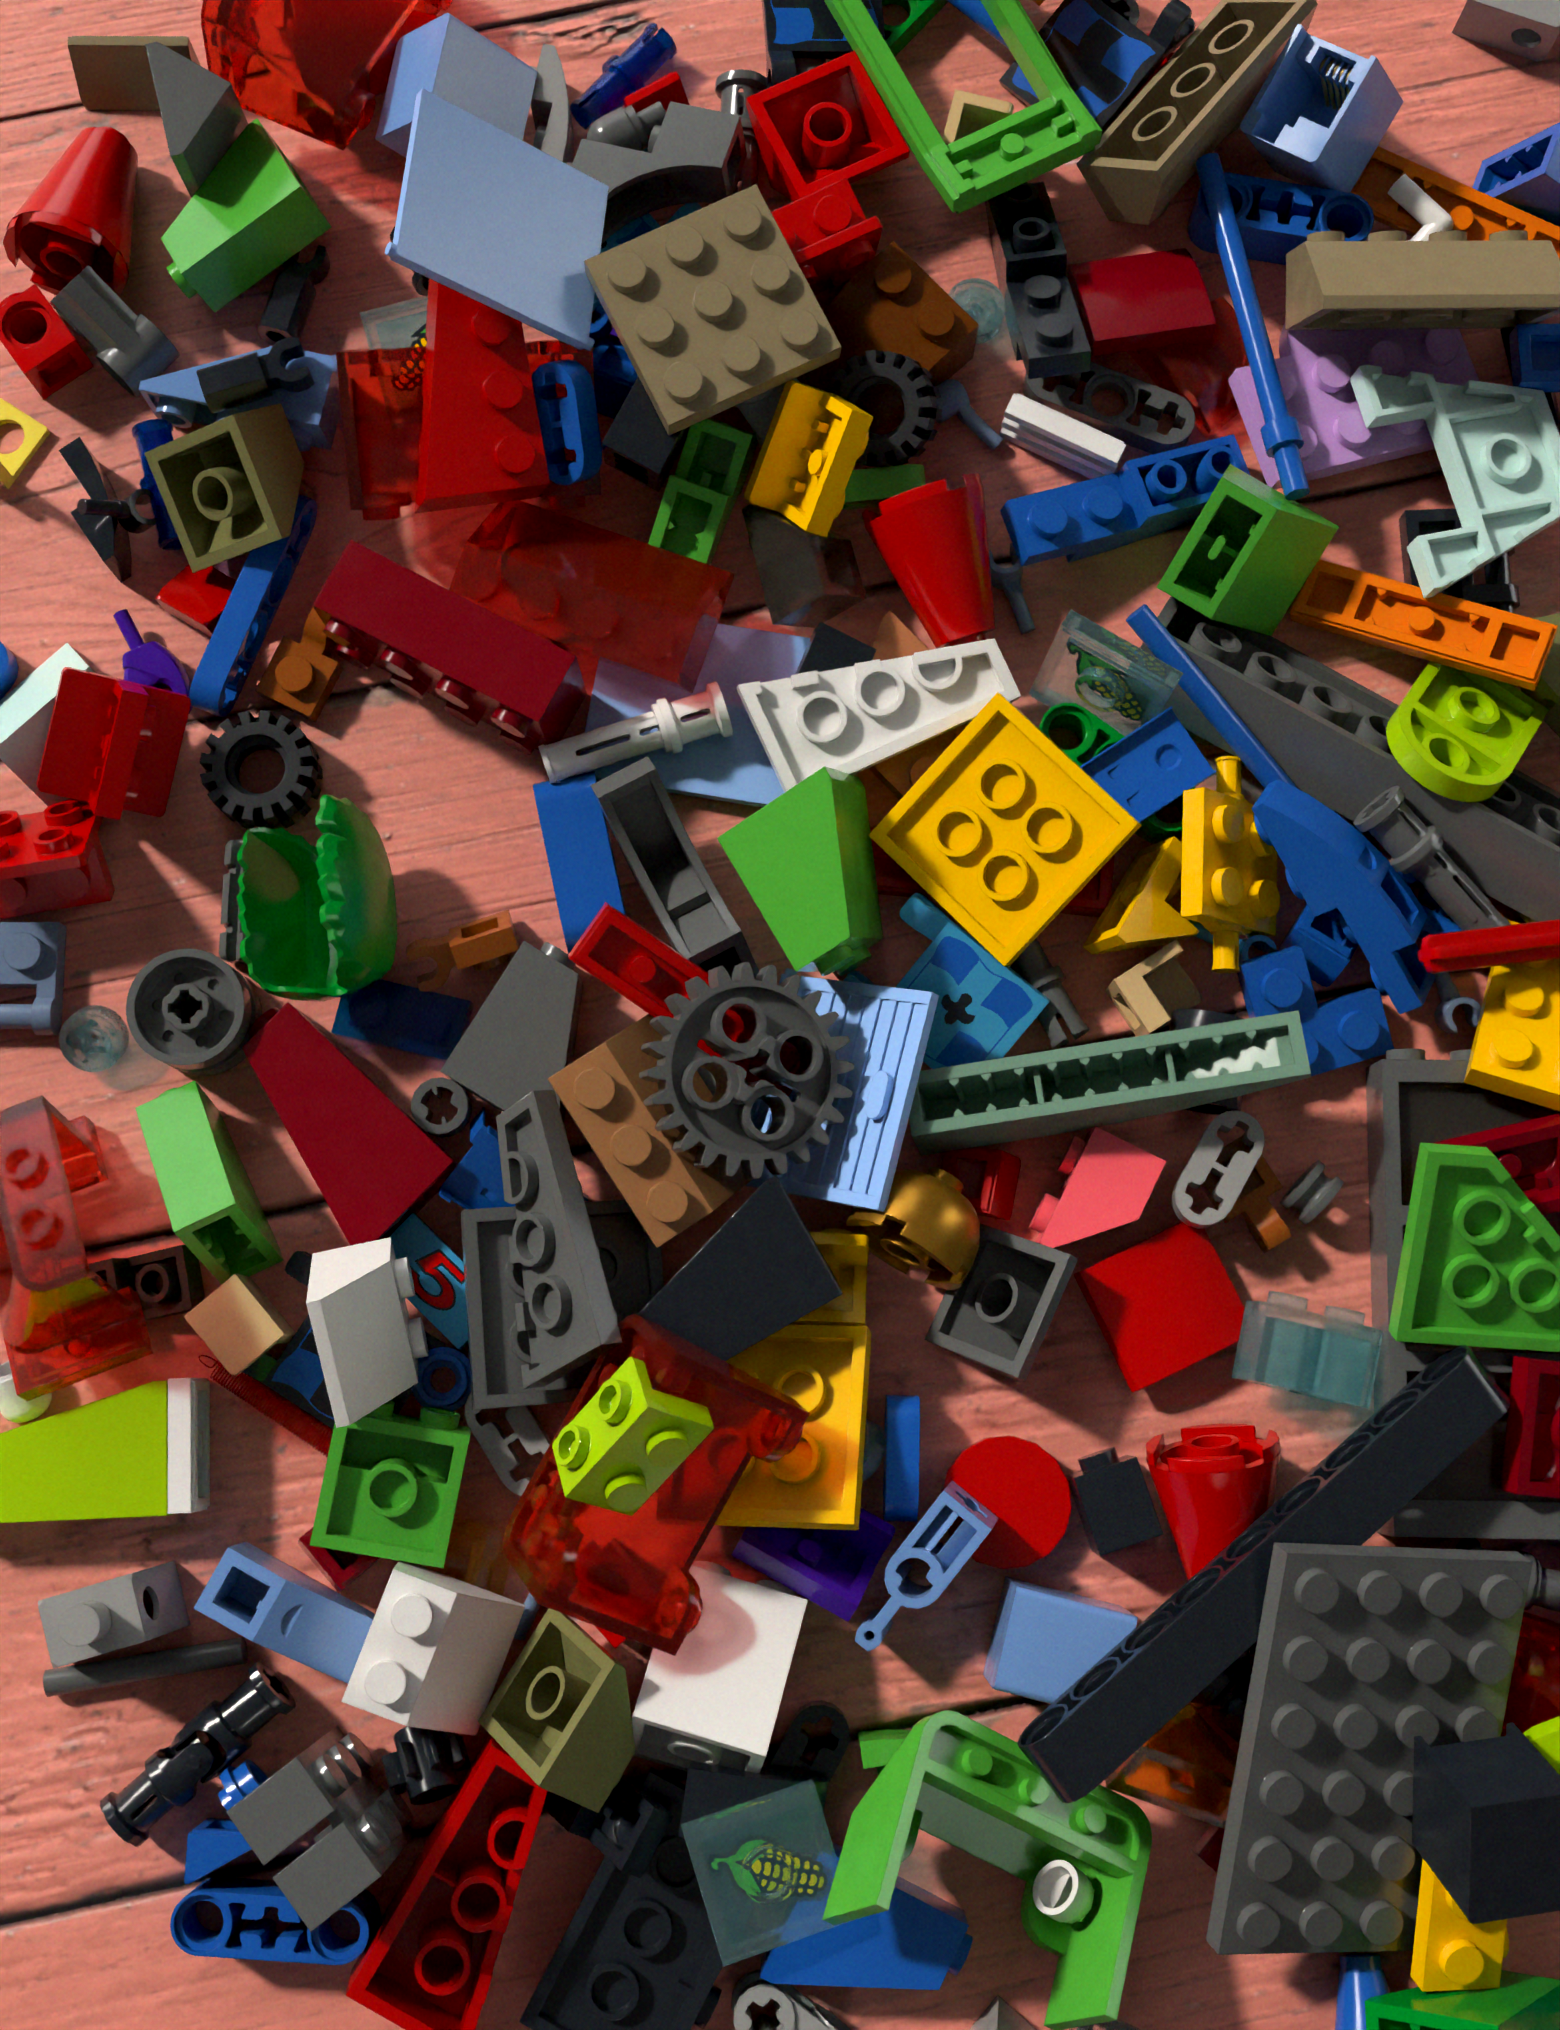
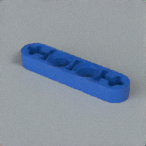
(249, 615)

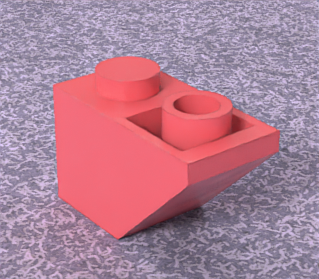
(1102, 1190)

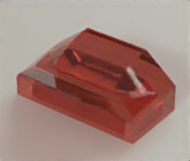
(1201, 369)

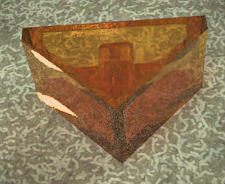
(1181, 1770)

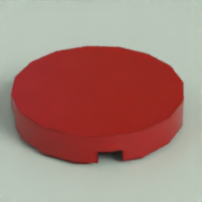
(1020, 1488)

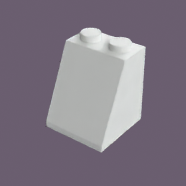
(725, 1681)

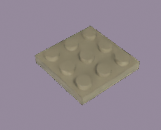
(712, 309)

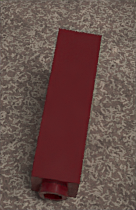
(349, 1132)

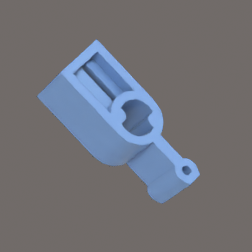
(925, 1545)

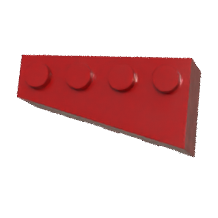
(478, 408)
(449, 1916)

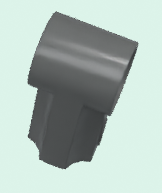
(125, 342)

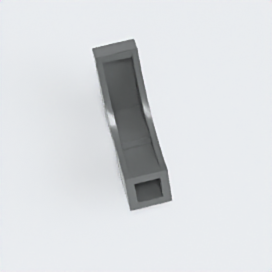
(688, 160)
(670, 868)

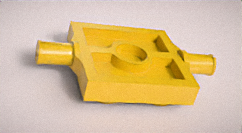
(1226, 866)

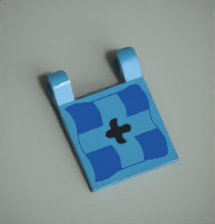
(979, 1001)

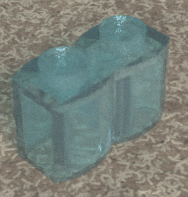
(1308, 1352)

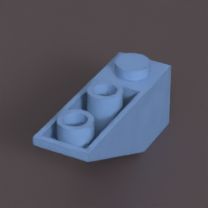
(309, 412)
(285, 1611)

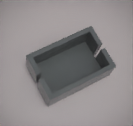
(352, 1852)

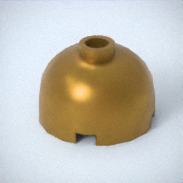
(924, 1227)

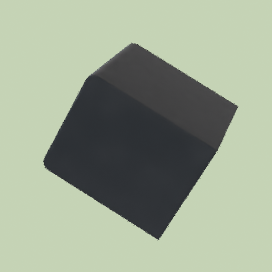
(1489, 1824)

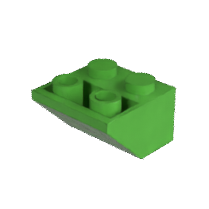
(1247, 554)

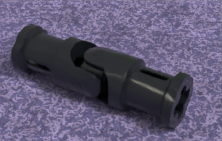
(194, 1754)

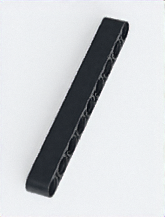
(1221, 1606)

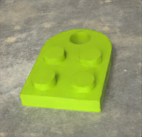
(1466, 723)

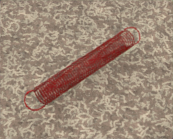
(300, 1418)

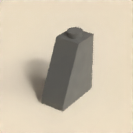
(521, 1029)

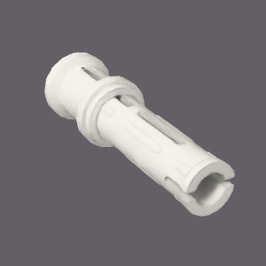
(666, 716)

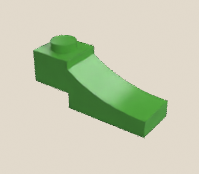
(703, 489)

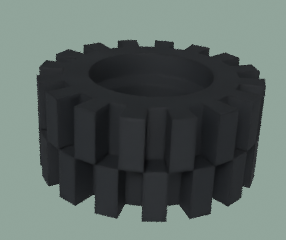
(918, 398)
(240, 741)

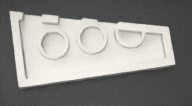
(873, 708)

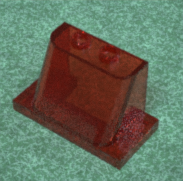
(54, 1310)

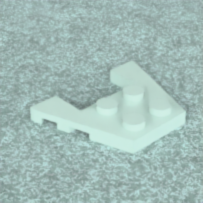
(1496, 458)

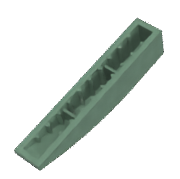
(1104, 1082)

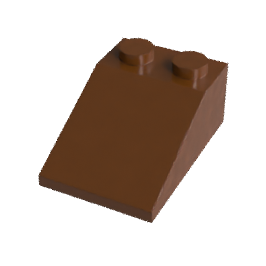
(899, 311)

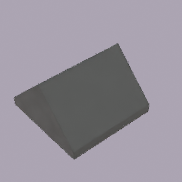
(196, 112)
(1003, 1303)

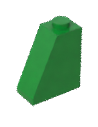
(1518, 2004)

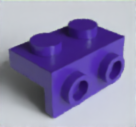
(819, 1563)

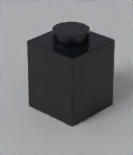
(1113, 1501)

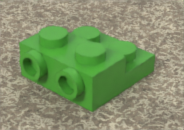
(393, 1485)

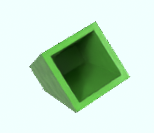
(813, 871)

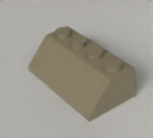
(1189, 107)
(1421, 282)

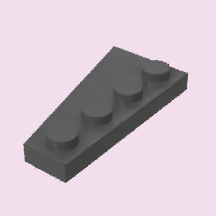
(562, 1272)

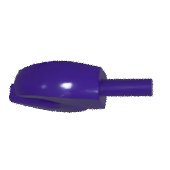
(150, 661)

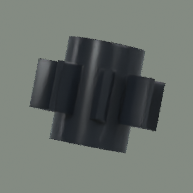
(425, 1764)

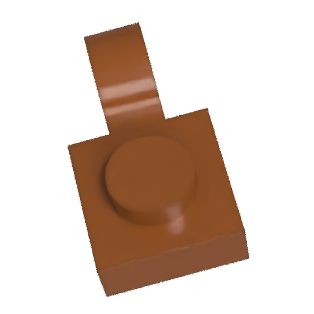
(302, 673)
(477, 943)
(1253, 1202)

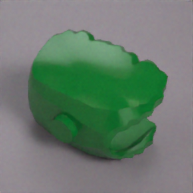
(321, 914)

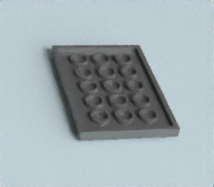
(1343, 1676)

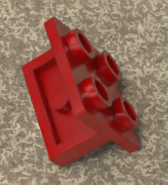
(829, 235)
(113, 743)
(52, 860)

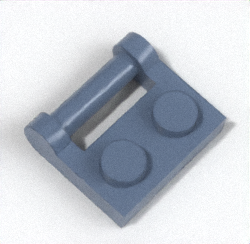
(33, 958)

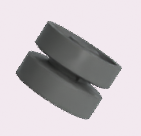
(171, 991)

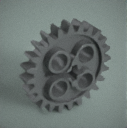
(724, 1124)

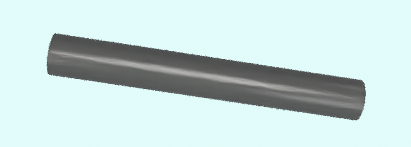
(145, 1666)

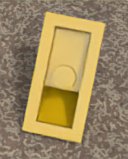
(1139, 907)

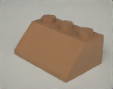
(608, 1107)

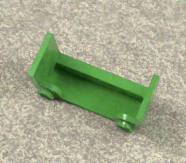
(995, 1805)

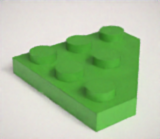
(1475, 1258)

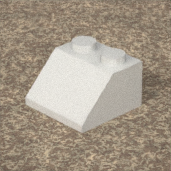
(364, 1326)
(433, 1651)

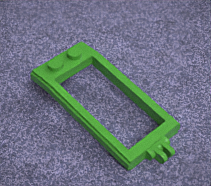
(1000, 153)

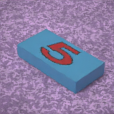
(436, 1278)

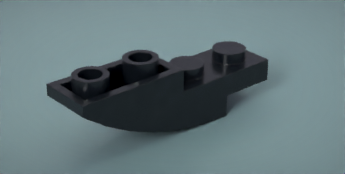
(1034, 283)

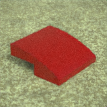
(1163, 1304)

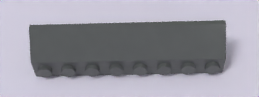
(1336, 749)

